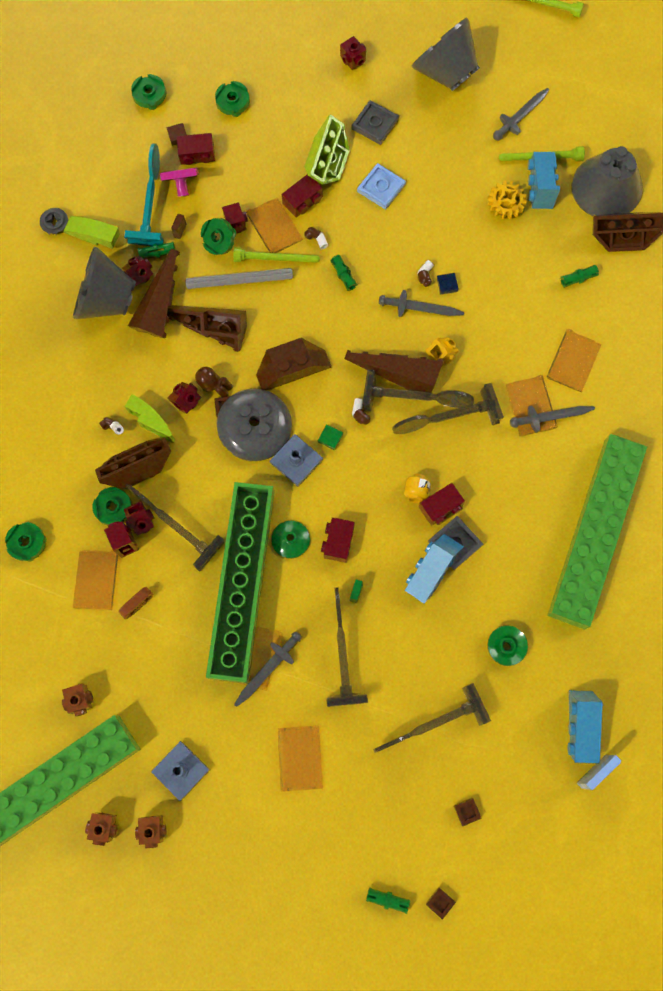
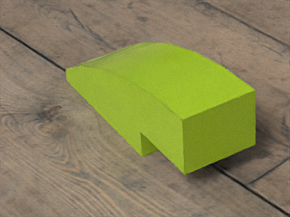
(92, 231)
(148, 417)

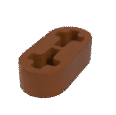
(135, 603)

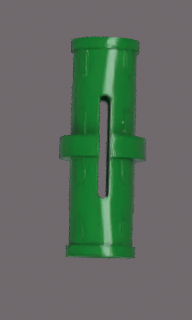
(144, 252)
(343, 272)
(579, 276)
(388, 900)

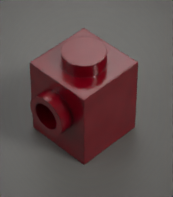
(235, 217)

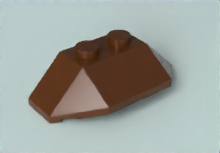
(627, 230)
(291, 362)
(134, 464)

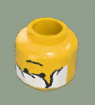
(417, 488)

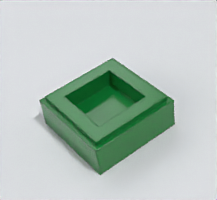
(330, 437)
(356, 591)

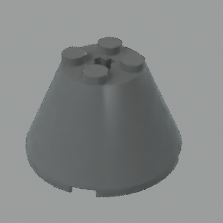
(450, 58)
(608, 183)
(104, 289)

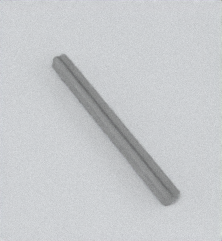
(239, 278)

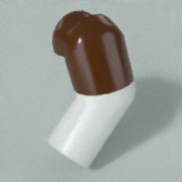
(318, 235)
(423, 275)
(359, 415)
(114, 425)

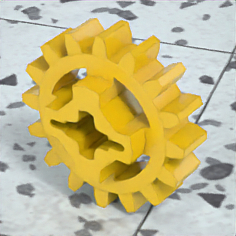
(507, 199)

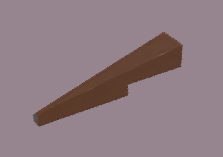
(153, 309)
(220, 324)
(406, 372)

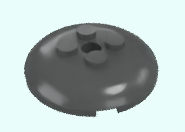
(250, 441)

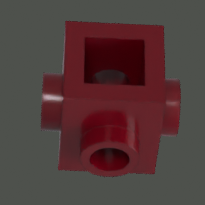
(353, 53)
(138, 269)
(184, 397)
(139, 518)

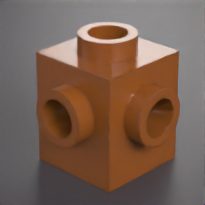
(77, 693)
(149, 823)
(108, 826)

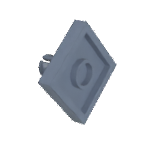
(296, 460)
(180, 770)

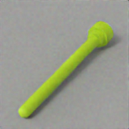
(575, 8)
(576, 154)
(240, 254)

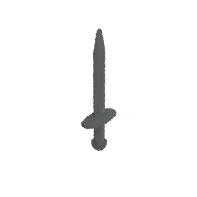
(511, 123)
(403, 304)
(534, 419)
(280, 654)

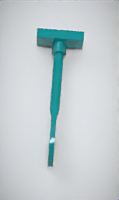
(145, 236)

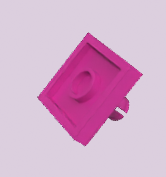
(180, 178)

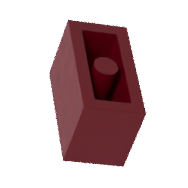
(195, 148)
(302, 195)
(441, 504)
(121, 539)
(338, 539)

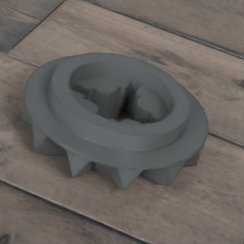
(47, 218)

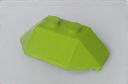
(328, 152)

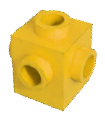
(443, 348)

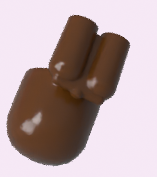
(210, 381)

